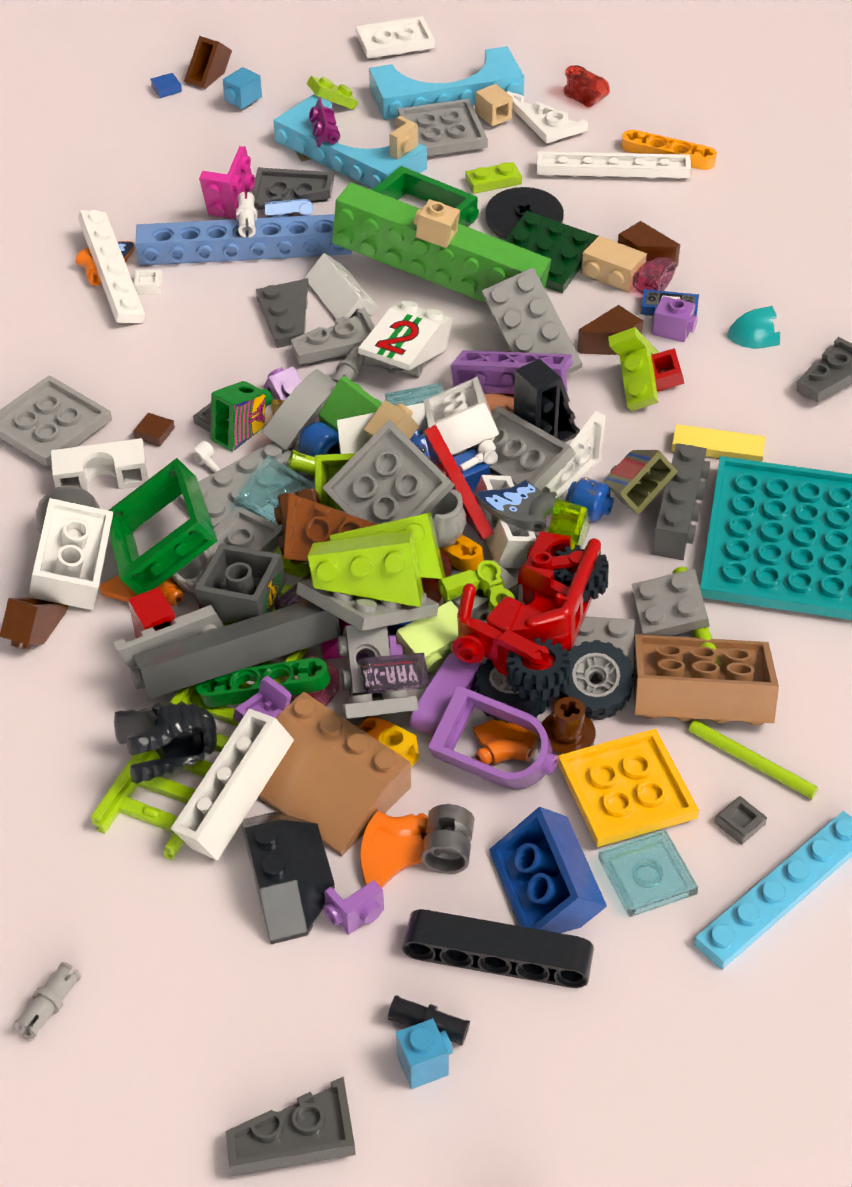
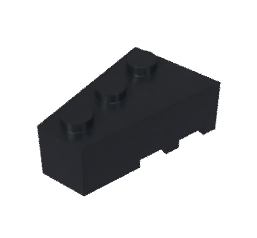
(543, 400)

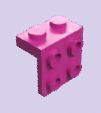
(222, 190)

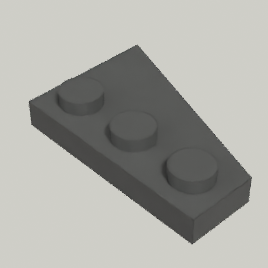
(290, 184)
(284, 309)
(830, 374)
(301, 1134)

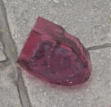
(654, 274)

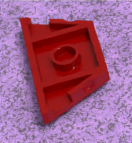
(443, 459)

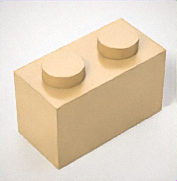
(612, 263)

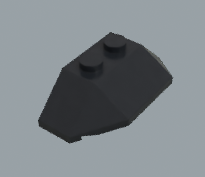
(288, 872)

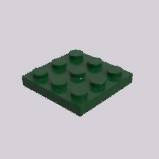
(555, 241)

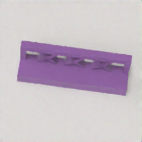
(498, 369)

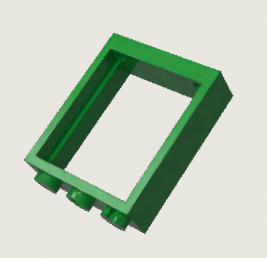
(407, 181)
(175, 549)

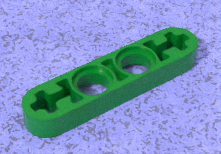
(302, 668)

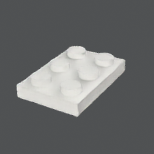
(395, 37)

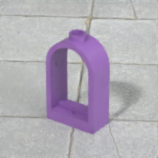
(454, 722)

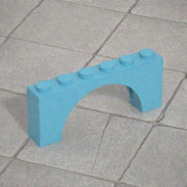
(397, 91)
(359, 164)

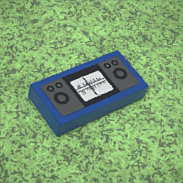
(652, 298)

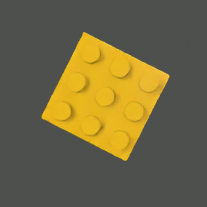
(627, 787)

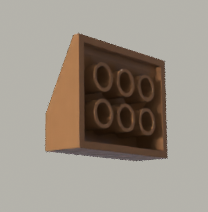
(684, 681)
(334, 774)

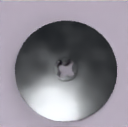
(510, 205)

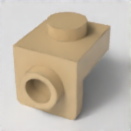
(403, 138)

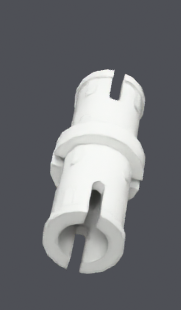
(246, 214)

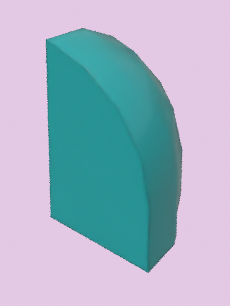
(755, 329)

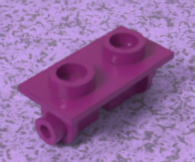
(323, 124)

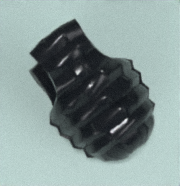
(176, 732)

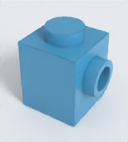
(242, 88)
(423, 1053)

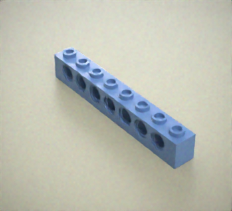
(222, 242)

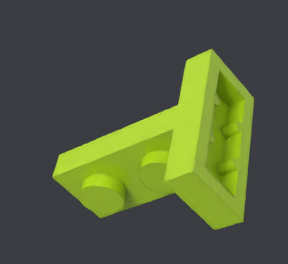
(636, 367)

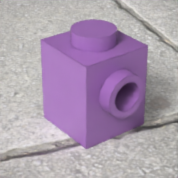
(674, 319)

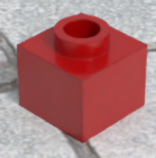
(667, 370)

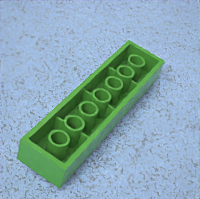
(387, 233)

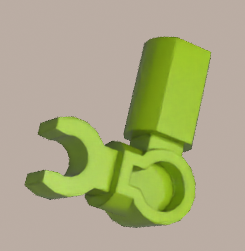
(485, 578)

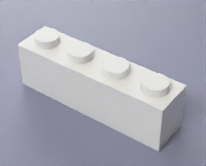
(232, 784)

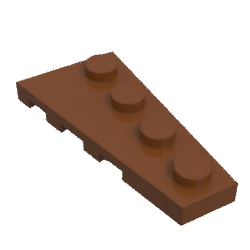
(313, 523)

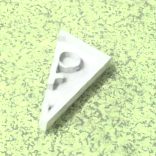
(546, 121)

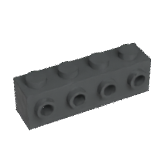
(680, 503)

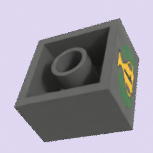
(241, 583)

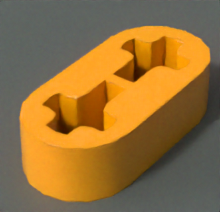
(464, 554)

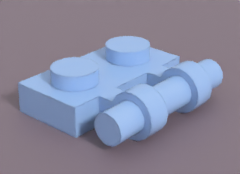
(282, 207)

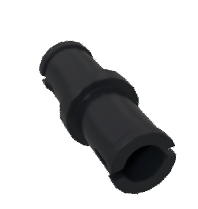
(414, 1013)

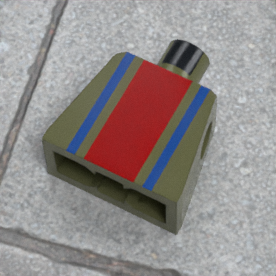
(640, 478)

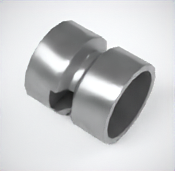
(448, 839)

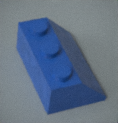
(547, 874)

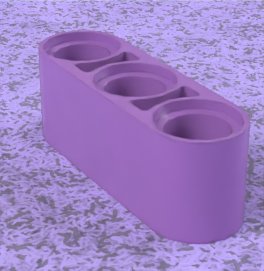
(440, 691)

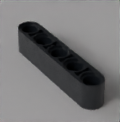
(498, 948)

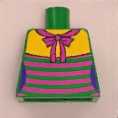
(237, 413)

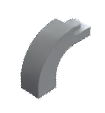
(299, 409)

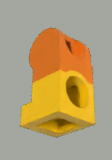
(393, 737)

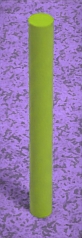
(753, 759)

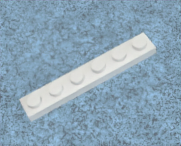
(613, 164)
(111, 267)

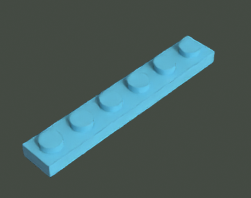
(777, 893)

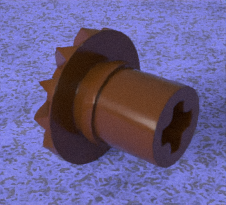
(569, 726)

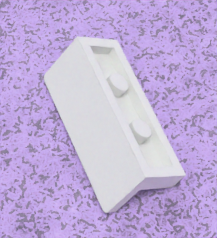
(338, 288)

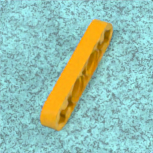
(642, 142)

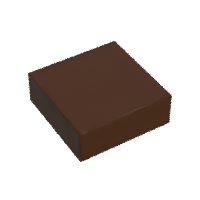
(154, 429)

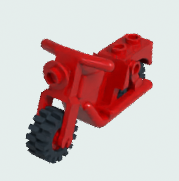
(534, 639)

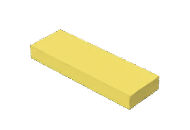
(721, 442)

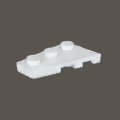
(588, 450)

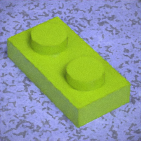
(327, 90)
(493, 177)

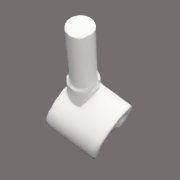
(486, 454)
(203, 455)

